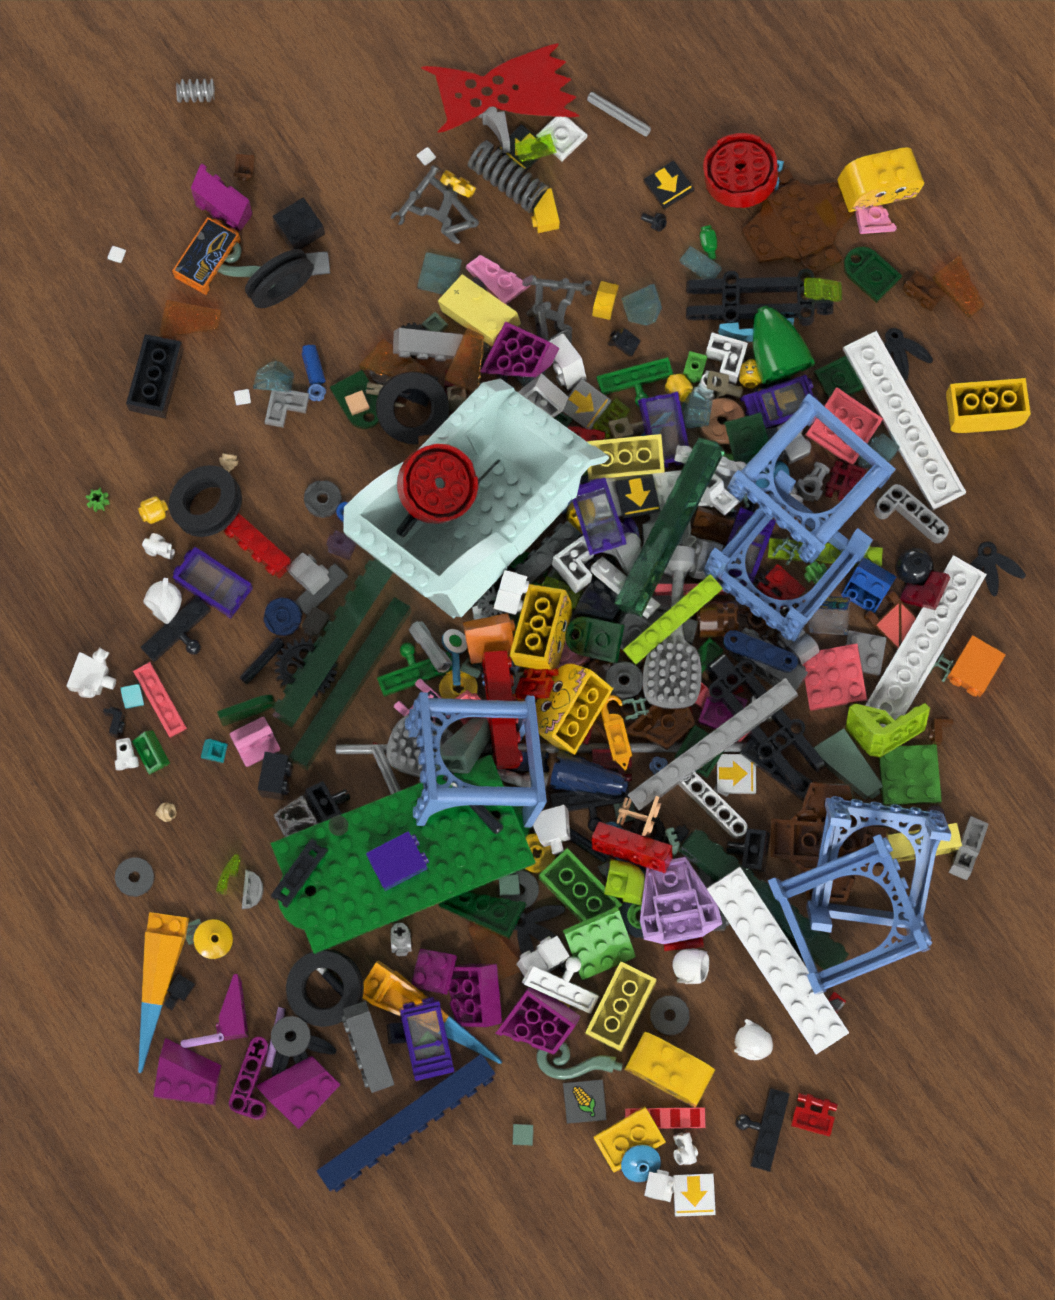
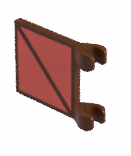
(895, 622)

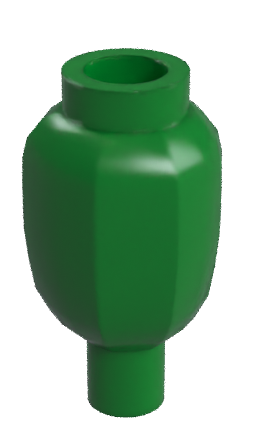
(709, 241)

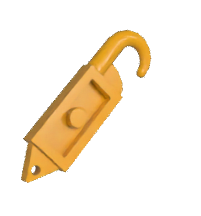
(616, 734)

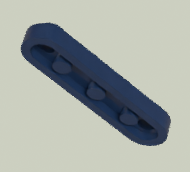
(760, 651)

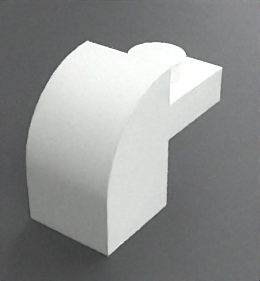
(717, 496)

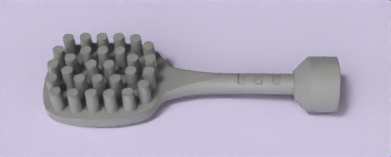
(674, 666)
(403, 755)

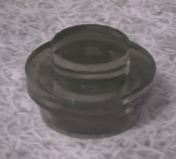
(338, 825)

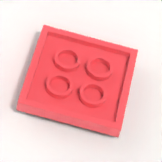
(854, 416)
(835, 678)

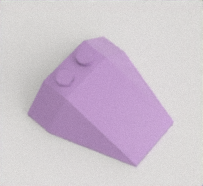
(677, 905)

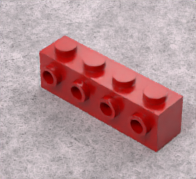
(258, 545)
(632, 847)

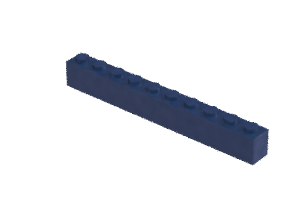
(405, 1123)

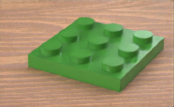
(910, 775)
(599, 943)

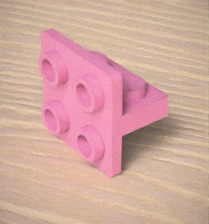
(254, 741)

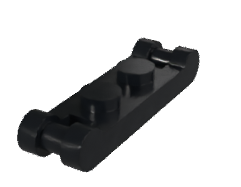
(299, 873)

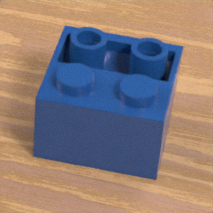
(868, 585)

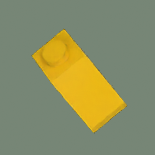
(546, 214)
(605, 300)

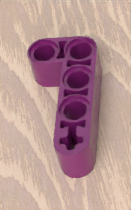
(253, 1076)

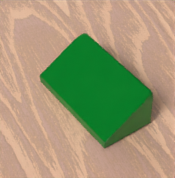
(150, 751)

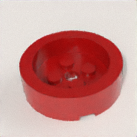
(742, 187)
(418, 487)

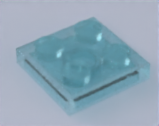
(438, 273)

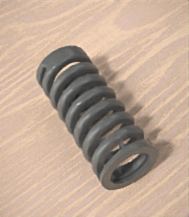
(487, 148)

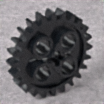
(286, 661)

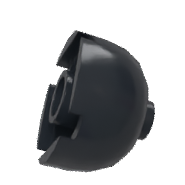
(914, 566)

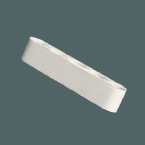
(713, 811)

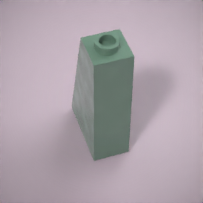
(465, 746)
(849, 765)

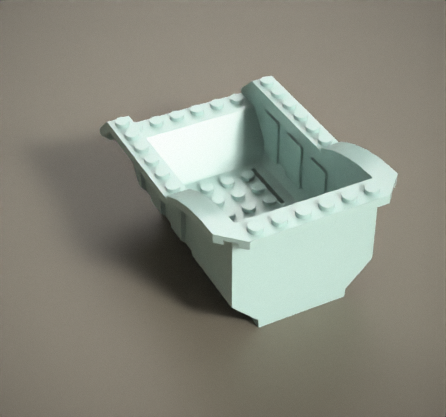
(525, 479)

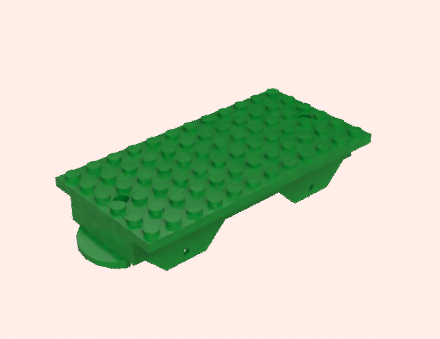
(455, 841)

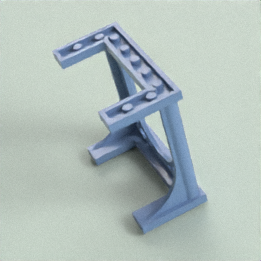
(813, 542)
(791, 626)
(440, 797)
(933, 829)
(876, 852)

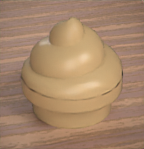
(228, 461)
(166, 812)

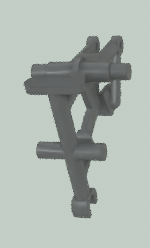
(450, 198)
(541, 310)

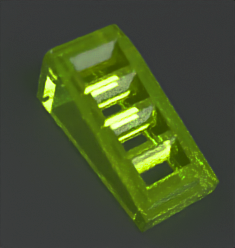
(598, 423)

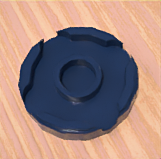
(282, 616)

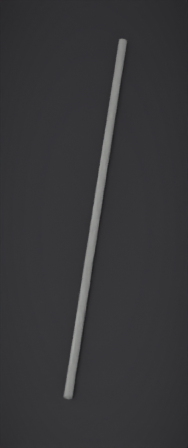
(545, 747)

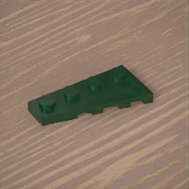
(486, 911)

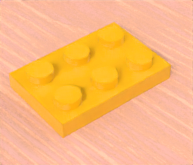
(631, 1131)

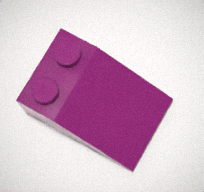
(233, 1016)

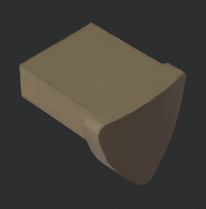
(456, 397)

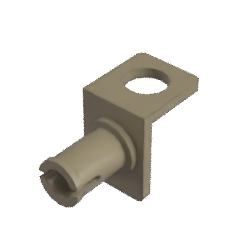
(722, 386)
(377, 387)
(625, 429)

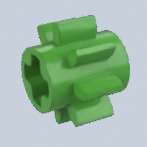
(97, 494)
(815, 572)

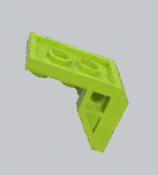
(865, 727)

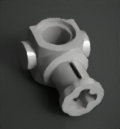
(812, 481)
(400, 939)

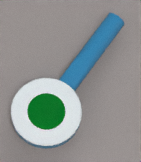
(455, 643)

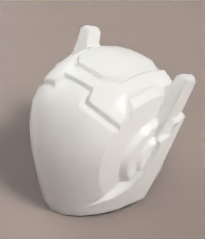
(163, 600)
(691, 966)
(753, 1042)

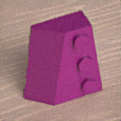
(221, 201)
(519, 353)
(475, 995)
(539, 1021)
(186, 1076)
(300, 1090)

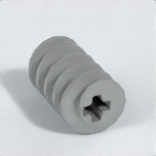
(195, 90)

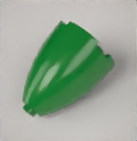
(778, 347)

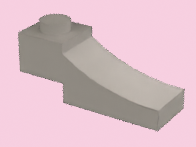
(498, 124)
(971, 844)

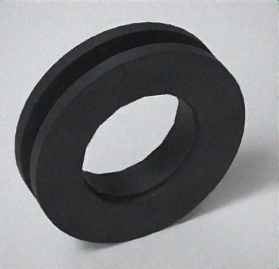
(288, 273)
(397, 385)
(217, 518)
(297, 983)

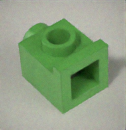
(697, 360)

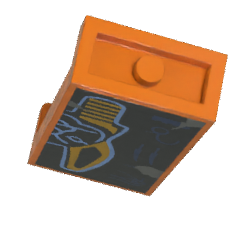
(205, 255)

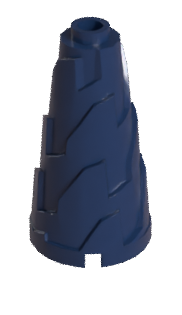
(578, 774)

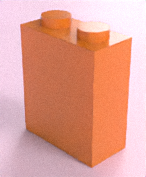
(488, 635)
(976, 666)

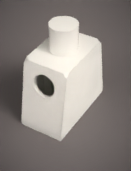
(553, 828)

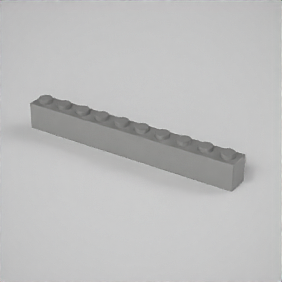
(713, 744)

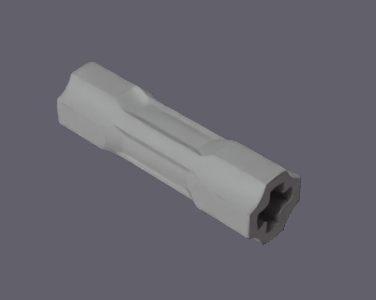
(437, 656)

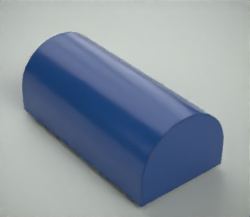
(313, 365)

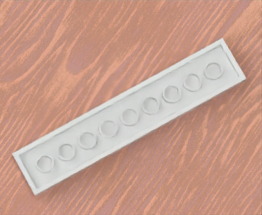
(904, 420)
(925, 641)
(777, 960)

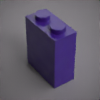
(397, 860)

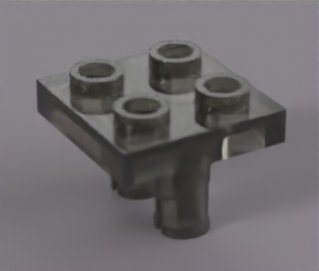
(296, 816)

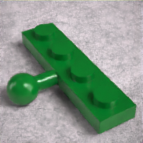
(635, 377)
(407, 676)

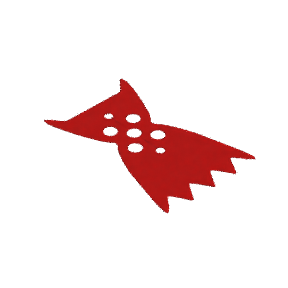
(532, 72)

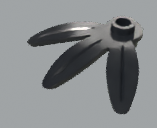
(898, 345)
(989, 562)
(528, 926)
(316, 1044)

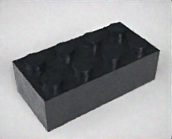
(155, 376)

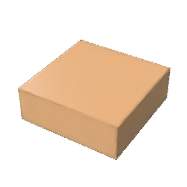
(357, 402)

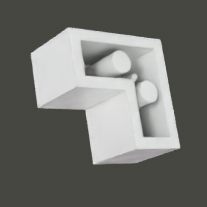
(729, 352)
(567, 363)
(545, 395)
(571, 566)
(510, 592)
(548, 956)

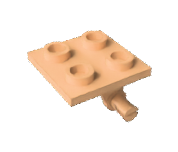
(624, 811)

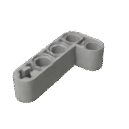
(912, 516)

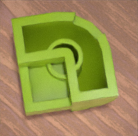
(625, 881)

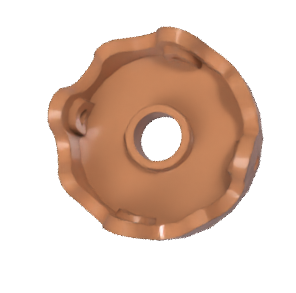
(721, 408)

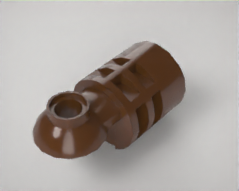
(721, 617)

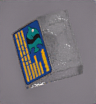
(832, 616)

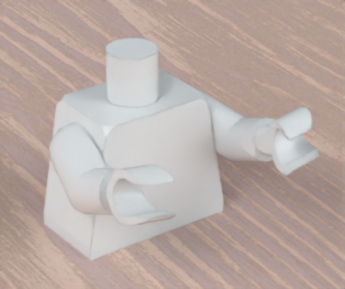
(90, 675)

